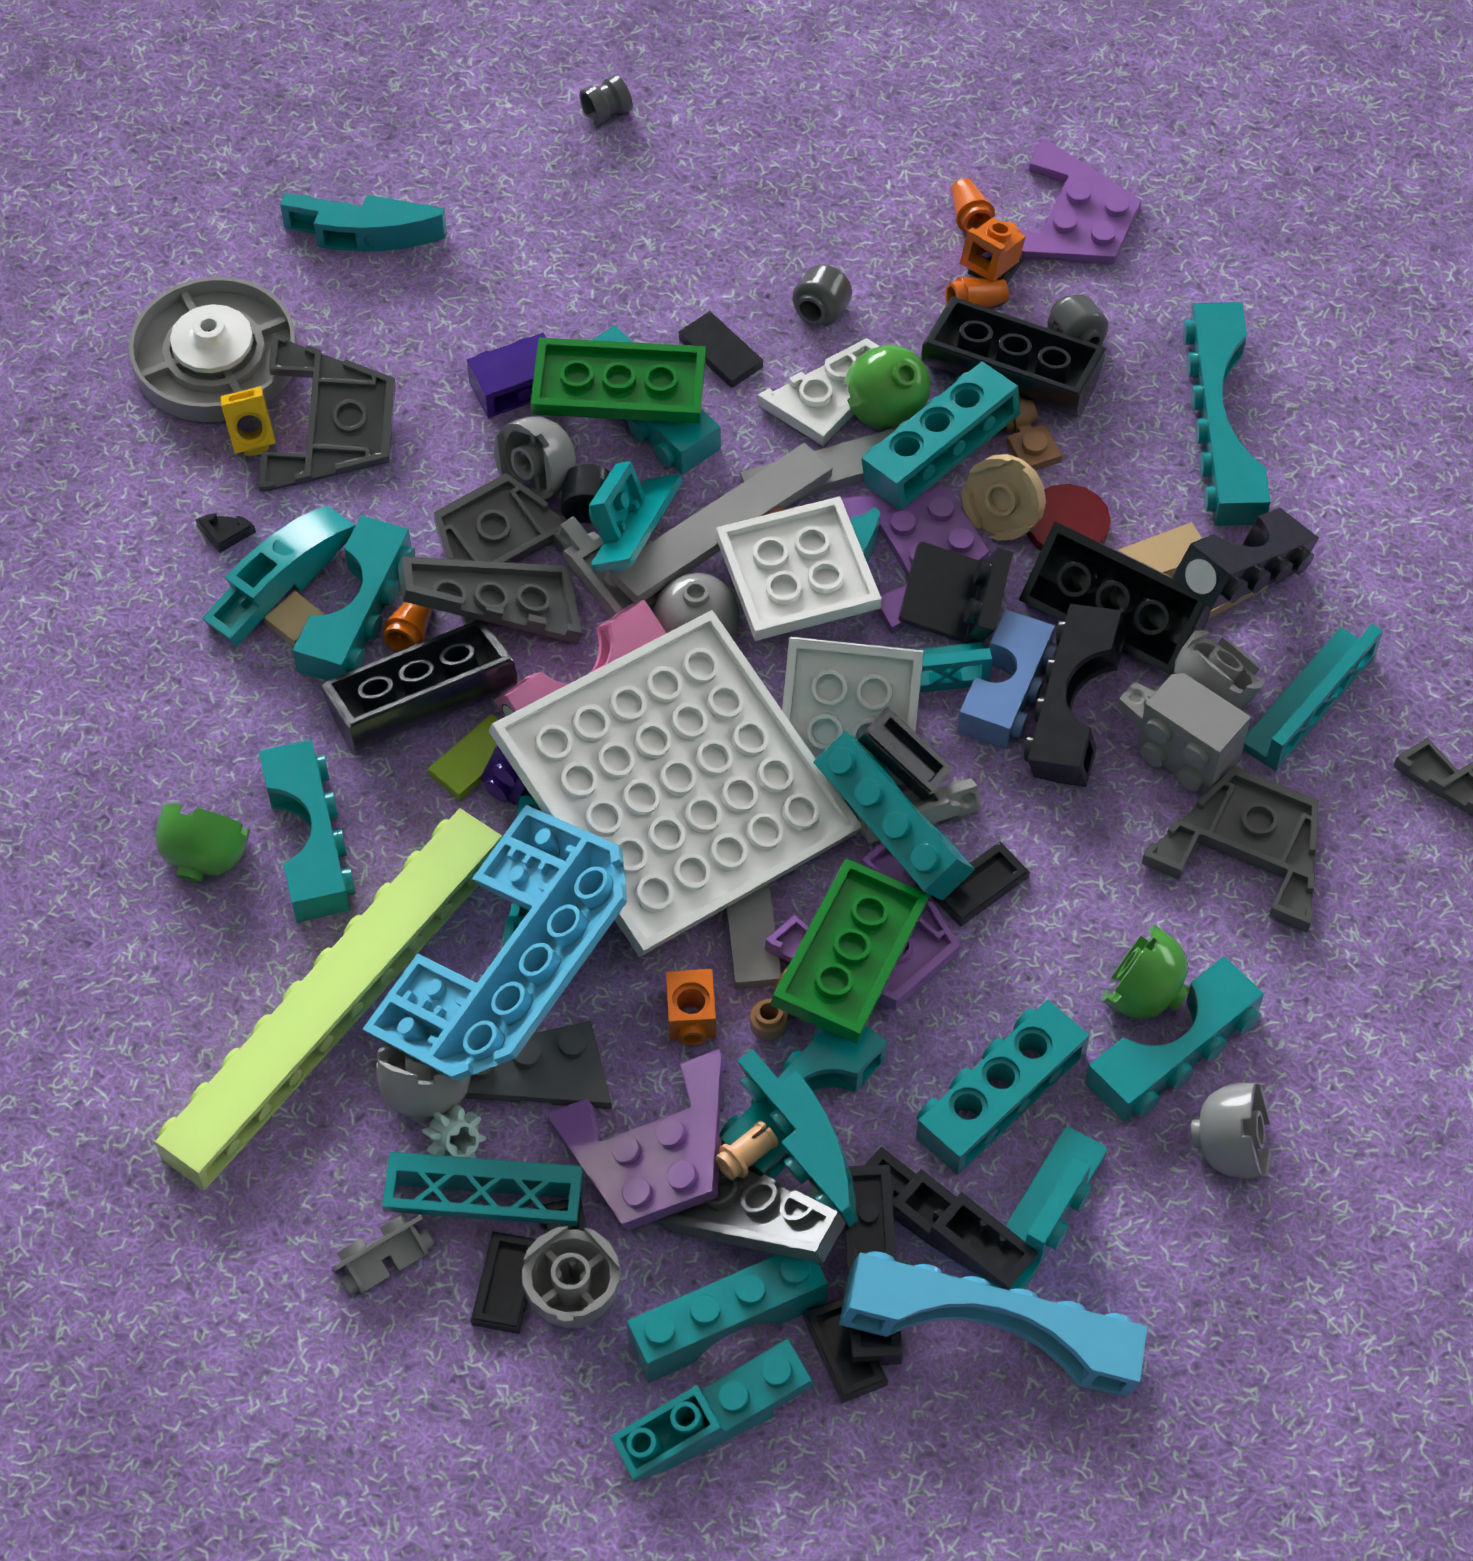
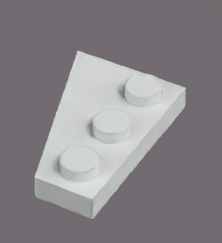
(816, 401)

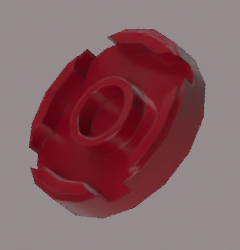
(1075, 508)

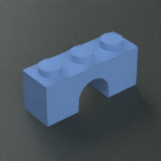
(996, 710)

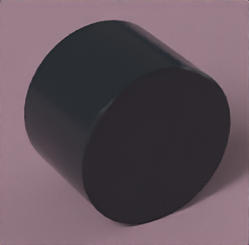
(579, 489)

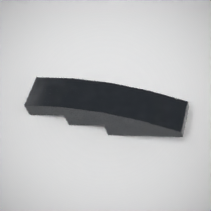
(955, 1225)

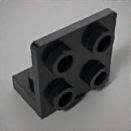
(955, 592)

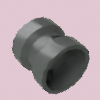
(608, 99)

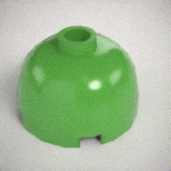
(887, 386)
(199, 842)
(1150, 977)

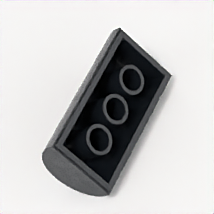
(1041, 361)
(1089, 573)
(418, 684)

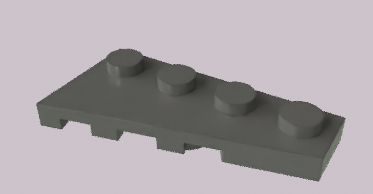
(501, 593)
(762, 1217)

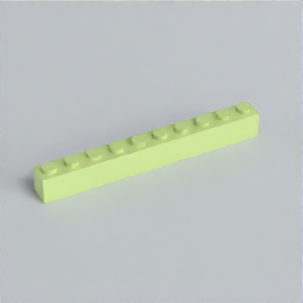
(326, 1002)

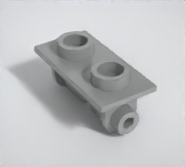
(399, 1242)

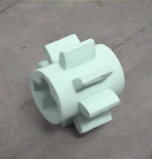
(454, 1133)

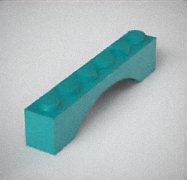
(1236, 479)

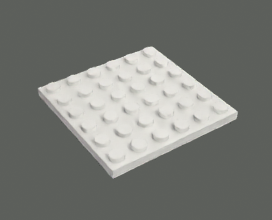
(682, 770)

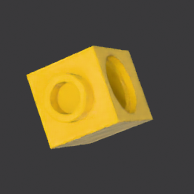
(242, 404)

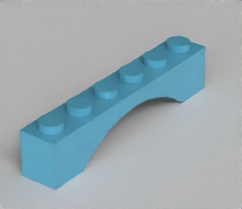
(1091, 1347)

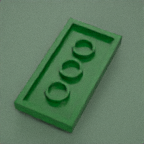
(618, 380)
(850, 950)

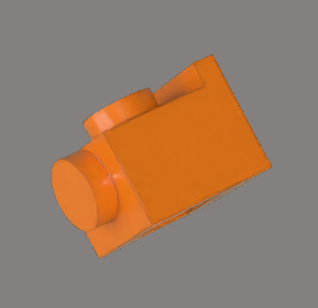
(1001, 240)

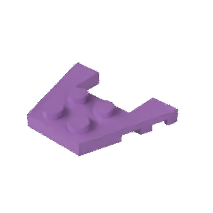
(1088, 217)
(930, 518)
(925, 955)
(661, 1163)

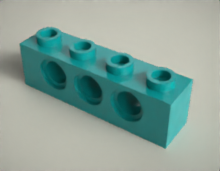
(940, 435)
(962, 1140)

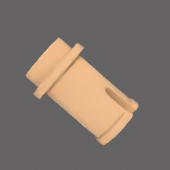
(745, 1151)

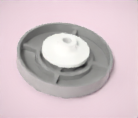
(207, 344)

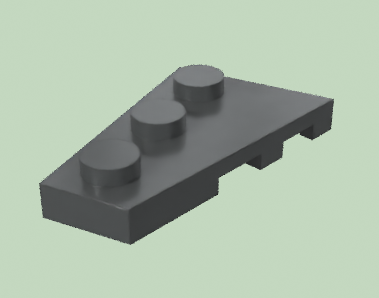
(551, 1068)

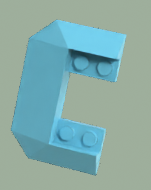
(572, 895)

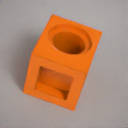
(691, 989)

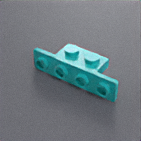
(628, 514)
(1053, 1195)

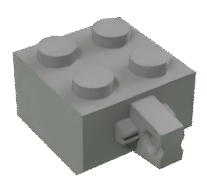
(1187, 730)

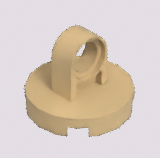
(1004, 497)

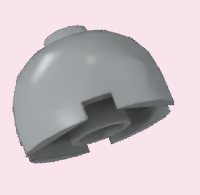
(535, 449)
(694, 596)
(1220, 668)
(415, 1087)
(1233, 1129)
(571, 1277)

